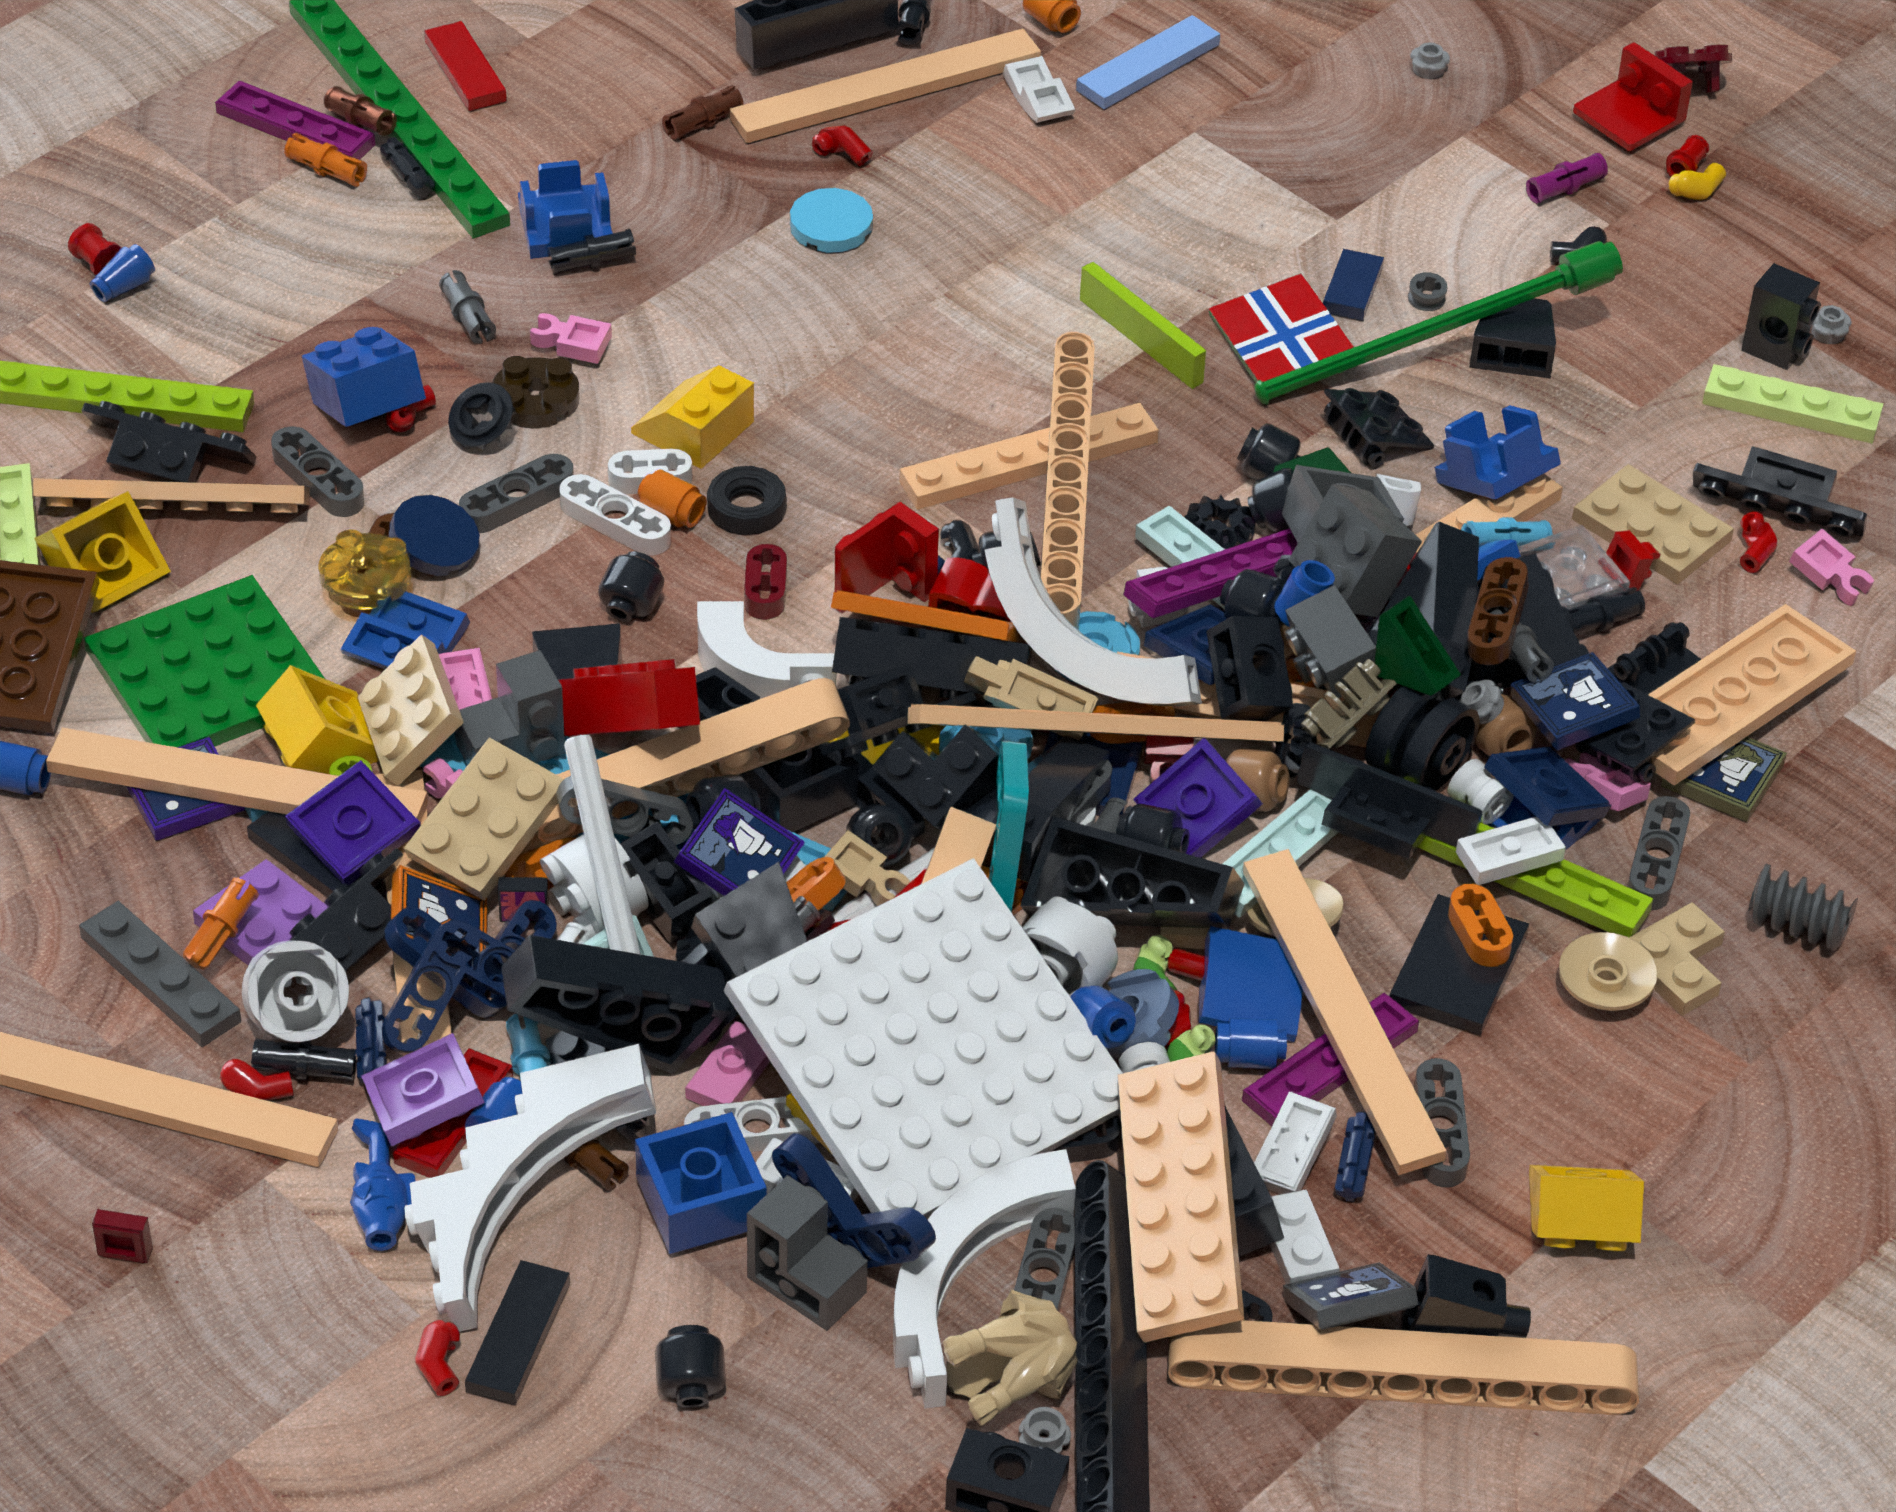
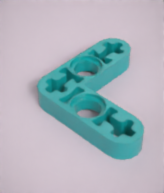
(1012, 811)

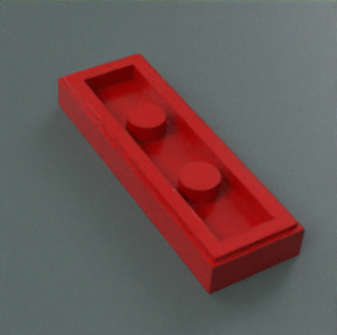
(465, 65)
(438, 1146)

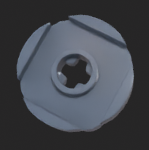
(1154, 1005)

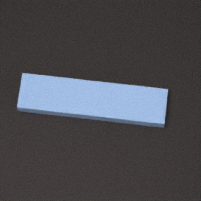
(1147, 62)

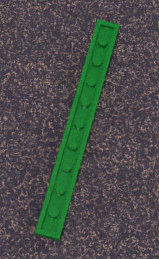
(370, 75)

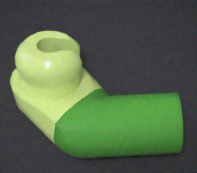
(1155, 956)
(1192, 1043)

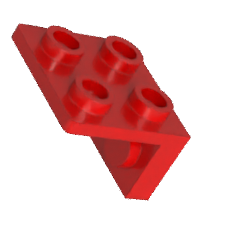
(1641, 102)
(890, 547)

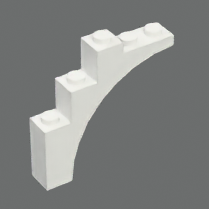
(505, 1157)

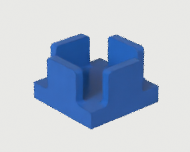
(562, 207)
(1495, 463)

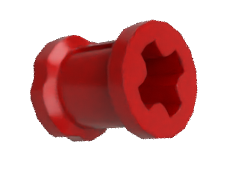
(89, 244)

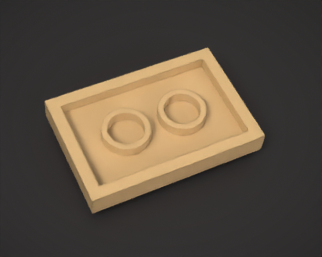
(1657, 515)
(409, 709)
(485, 819)

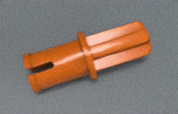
(219, 924)

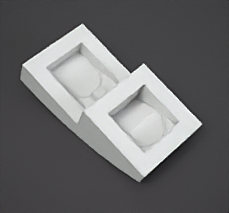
(1037, 90)

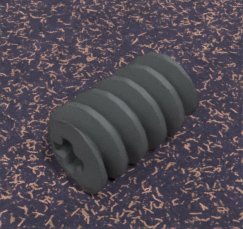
(1801, 909)

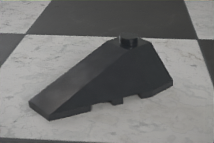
(1445, 591)
(1056, 788)

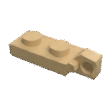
(1024, 687)

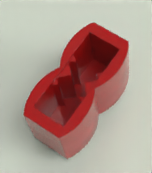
(966, 589)

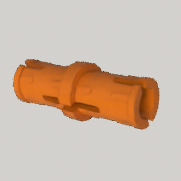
(325, 159)

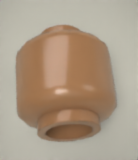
(1508, 731)
(1262, 774)

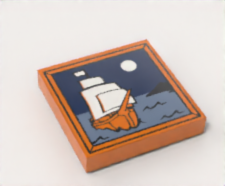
(438, 899)

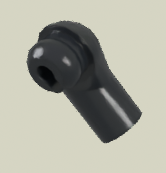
(1587, 237)
(960, 538)

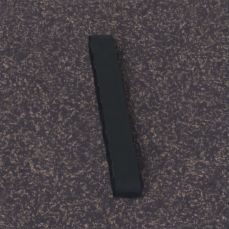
(1109, 1351)

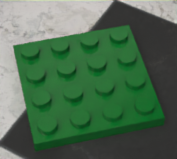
(199, 664)

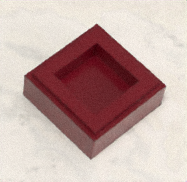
(122, 1236)

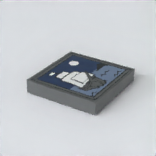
(1350, 1295)

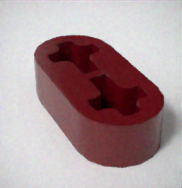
(770, 581)

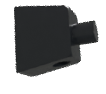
(1516, 340)
(579, 647)
(1463, 1301)

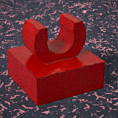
(1632, 557)
(1164, 751)

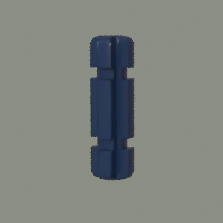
(369, 1040)
(1355, 1157)

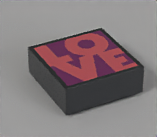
(517, 890)

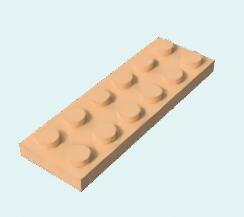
(1746, 687)
(1180, 1197)

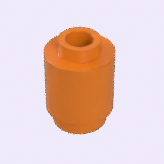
(1054, 14)
(673, 498)

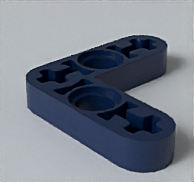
(450, 970)
(469, 994)
(880, 1236)

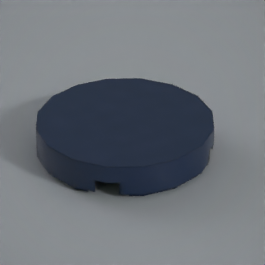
(436, 534)

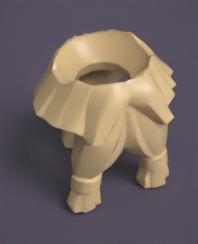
(1023, 1348)

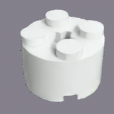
(575, 885)
(1073, 943)
(316, 1010)

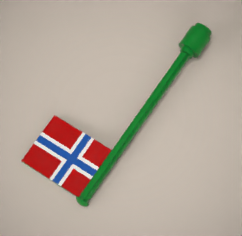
(1293, 340)

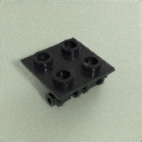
(1372, 423)
(1656, 659)
(1636, 742)

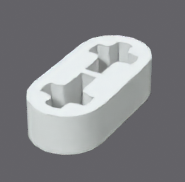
(644, 463)

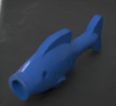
(379, 1191)

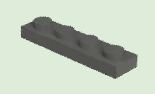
(160, 973)

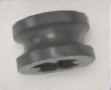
(1427, 282)

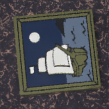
(1734, 779)

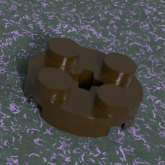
(554, 381)

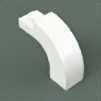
(729, 648)

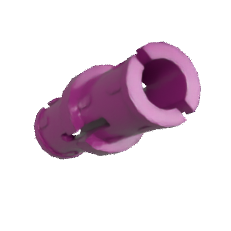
(1557, 181)

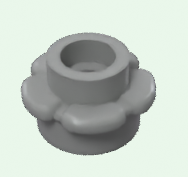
(1429, 60)
(1831, 325)
(1485, 699)
(1047, 1422)

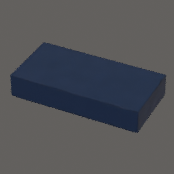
(1353, 284)

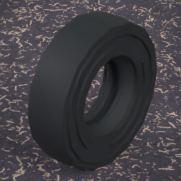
(746, 519)

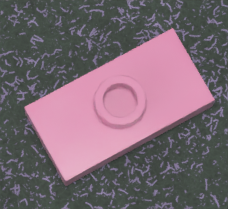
(466, 676)
(728, 1069)

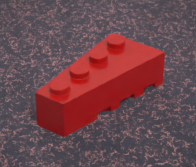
(629, 698)

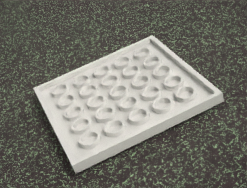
(929, 1042)

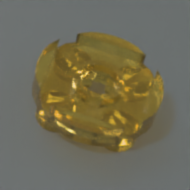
(387, 572)

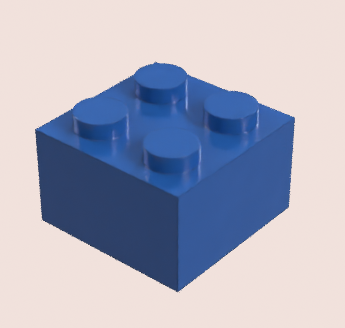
(363, 376)
(698, 1181)

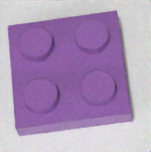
(271, 916)
(422, 1089)

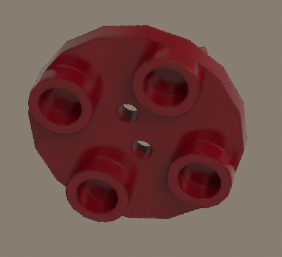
(1706, 59)

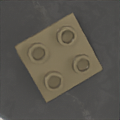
(1335, 725)

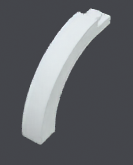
(1048, 632)
(965, 1227)

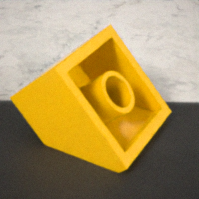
(700, 415)
(109, 542)
(315, 721)
(1586, 1206)

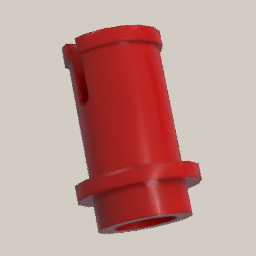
(1687, 156)

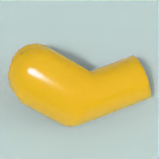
(1696, 184)

